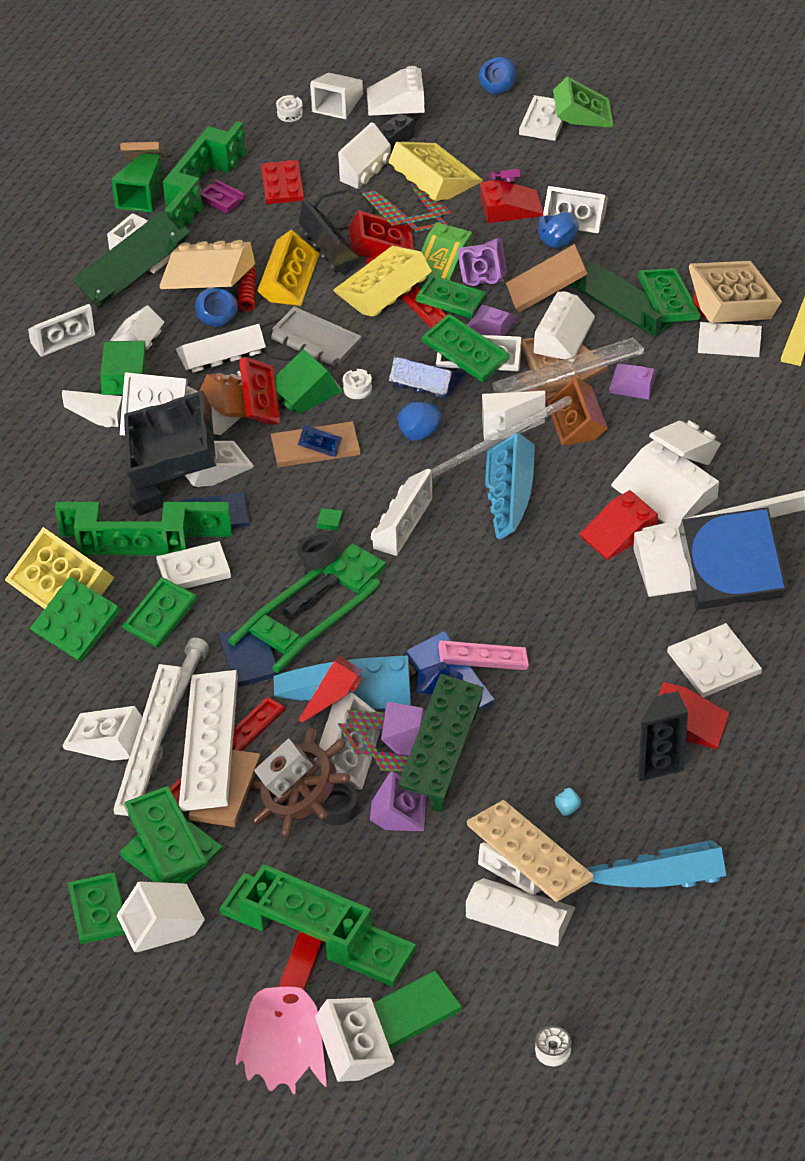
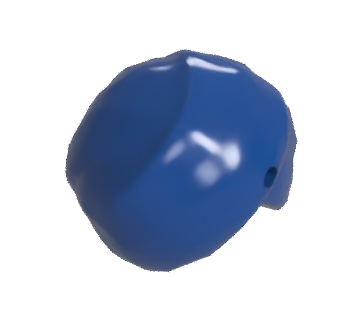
(497, 75)
(558, 229)
(216, 307)
(419, 420)

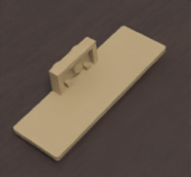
(530, 850)

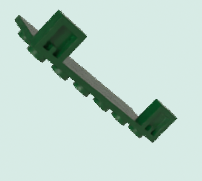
(130, 259)
(621, 298)
(441, 738)

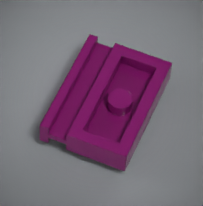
(506, 175)
(222, 196)

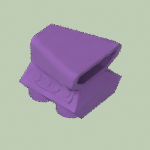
(482, 263)

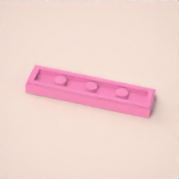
(483, 655)

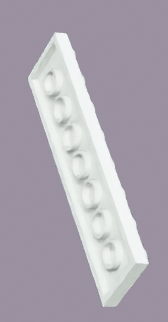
(209, 741)

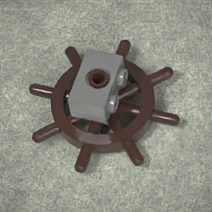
(291, 774)

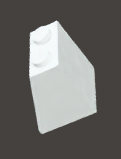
(335, 94)
(159, 915)

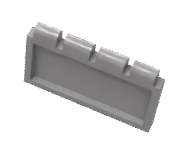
(315, 336)

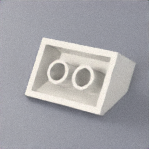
(363, 156)
(585, 206)
(62, 330)
(729, 339)
(353, 1038)

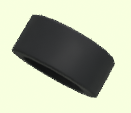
(319, 550)
(346, 814)

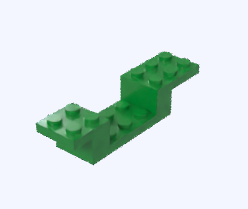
(212, 150)
(142, 538)
(322, 915)

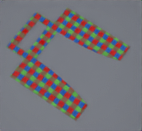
(395, 216)
(372, 720)

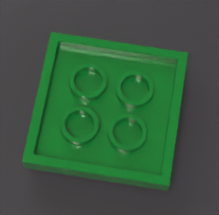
(75, 619)
(137, 855)

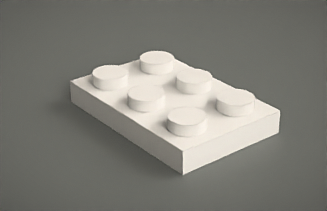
(541, 119)
(195, 565)

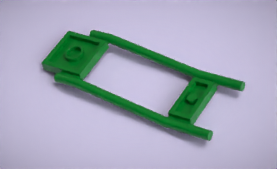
(352, 568)

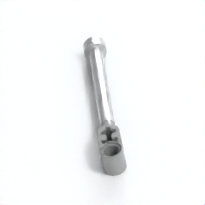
(196, 651)

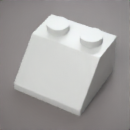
(140, 326)

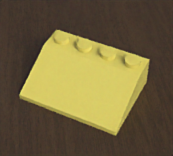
(432, 169)
(384, 280)
(48, 566)

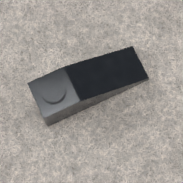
(145, 499)

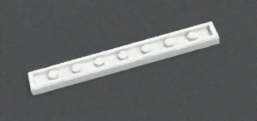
(777, 506)
(149, 736)

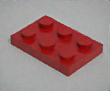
(282, 182)
(259, 391)

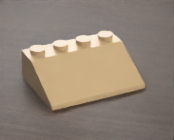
(207, 265)
(733, 292)

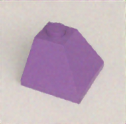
(492, 321)
(633, 381)
(401, 726)
(397, 807)

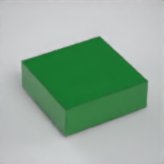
(329, 519)

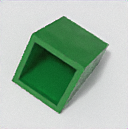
(138, 184)
(118, 359)
(304, 383)

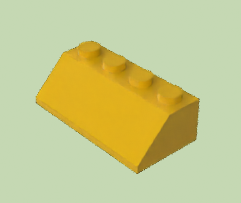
(288, 270)

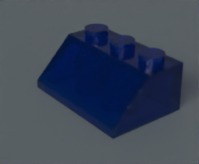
(424, 377)

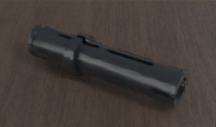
(303, 601)

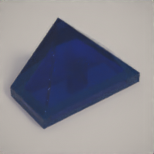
(320, 440)
(429, 676)

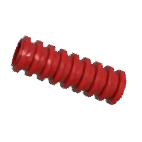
(246, 290)

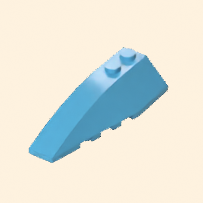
(510, 481)
(382, 682)
(672, 867)

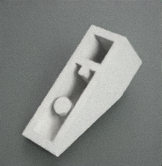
(98, 408)
(496, 863)

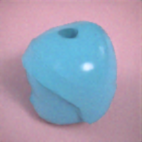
(567, 802)

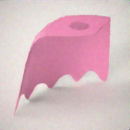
(283, 1045)

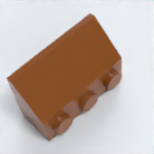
(225, 394)
(582, 418)

